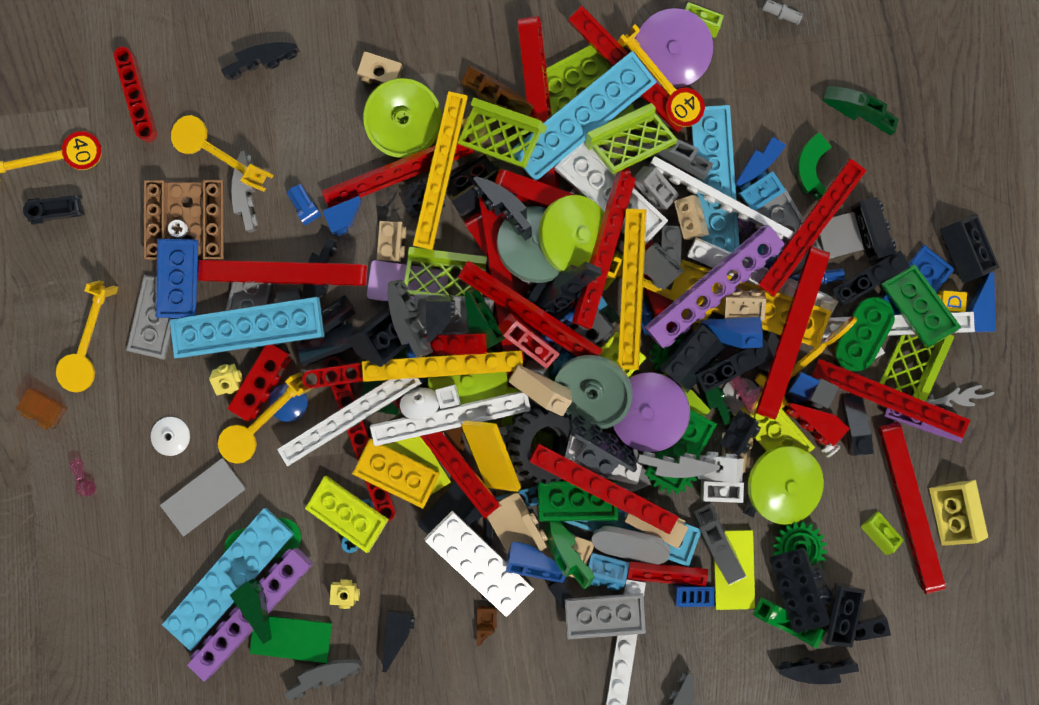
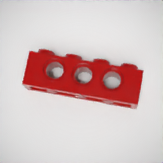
(239, 403)

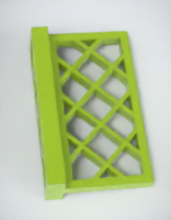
(511, 119)
(619, 128)
(441, 259)
(931, 369)

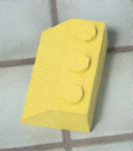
(959, 513)

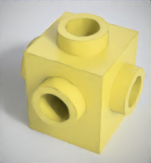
(226, 379)
(337, 596)

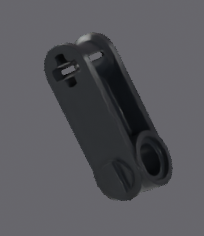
(53, 208)

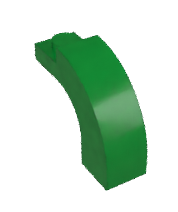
(806, 166)
(778, 617)

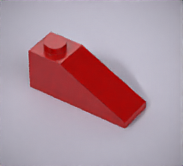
(528, 340)

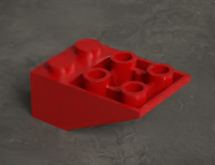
(826, 427)

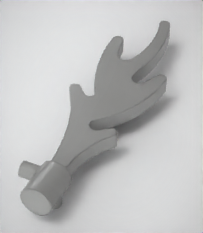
(960, 399)

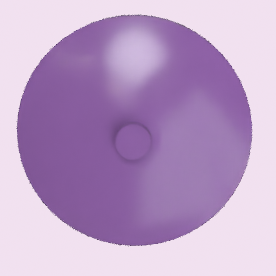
(677, 45)
(656, 414)

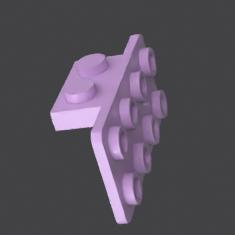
(384, 272)

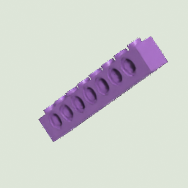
(703, 287)
(199, 661)

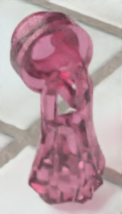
(86, 488)

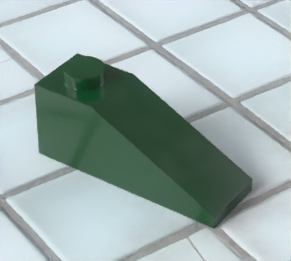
(481, 319)
(253, 605)

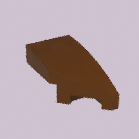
(485, 622)

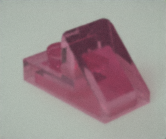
(750, 398)

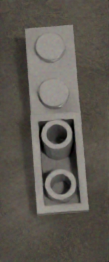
(241, 200)
(685, 467)

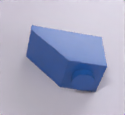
(343, 215)
(800, 387)

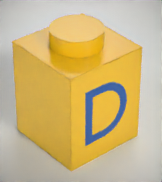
(954, 300)

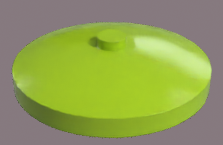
(402, 117)
(569, 231)
(472, 386)
(785, 484)

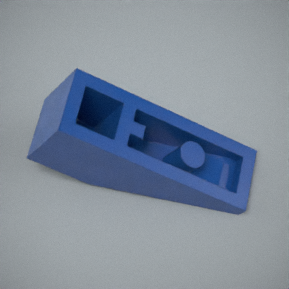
(984, 305)
(737, 331)
(529, 561)

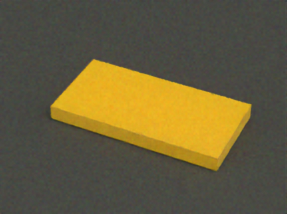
(491, 455)
(396, 473)

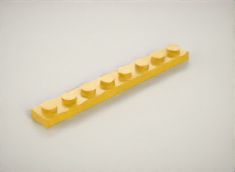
(440, 170)
(632, 289)
(443, 366)

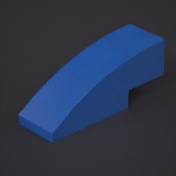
(760, 161)

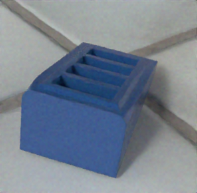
(679, 592)

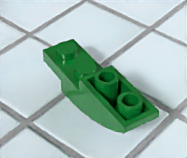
(569, 561)

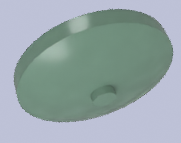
(524, 257)
(598, 389)

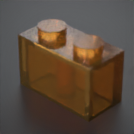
(41, 408)

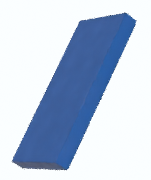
(933, 269)
(176, 278)

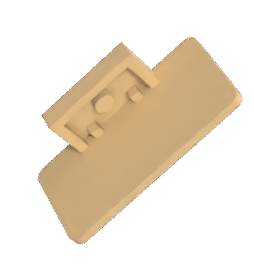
(516, 524)

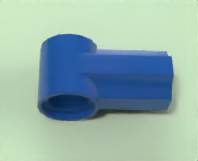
(305, 207)

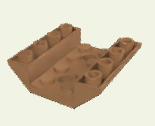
(204, 218)

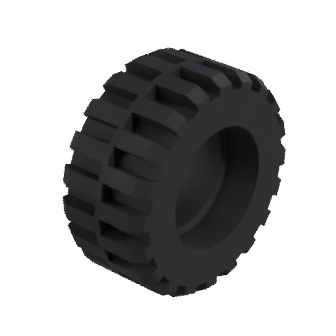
(520, 437)

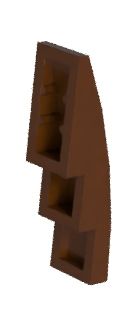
(495, 91)

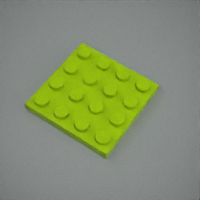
(574, 75)

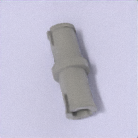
(782, 11)

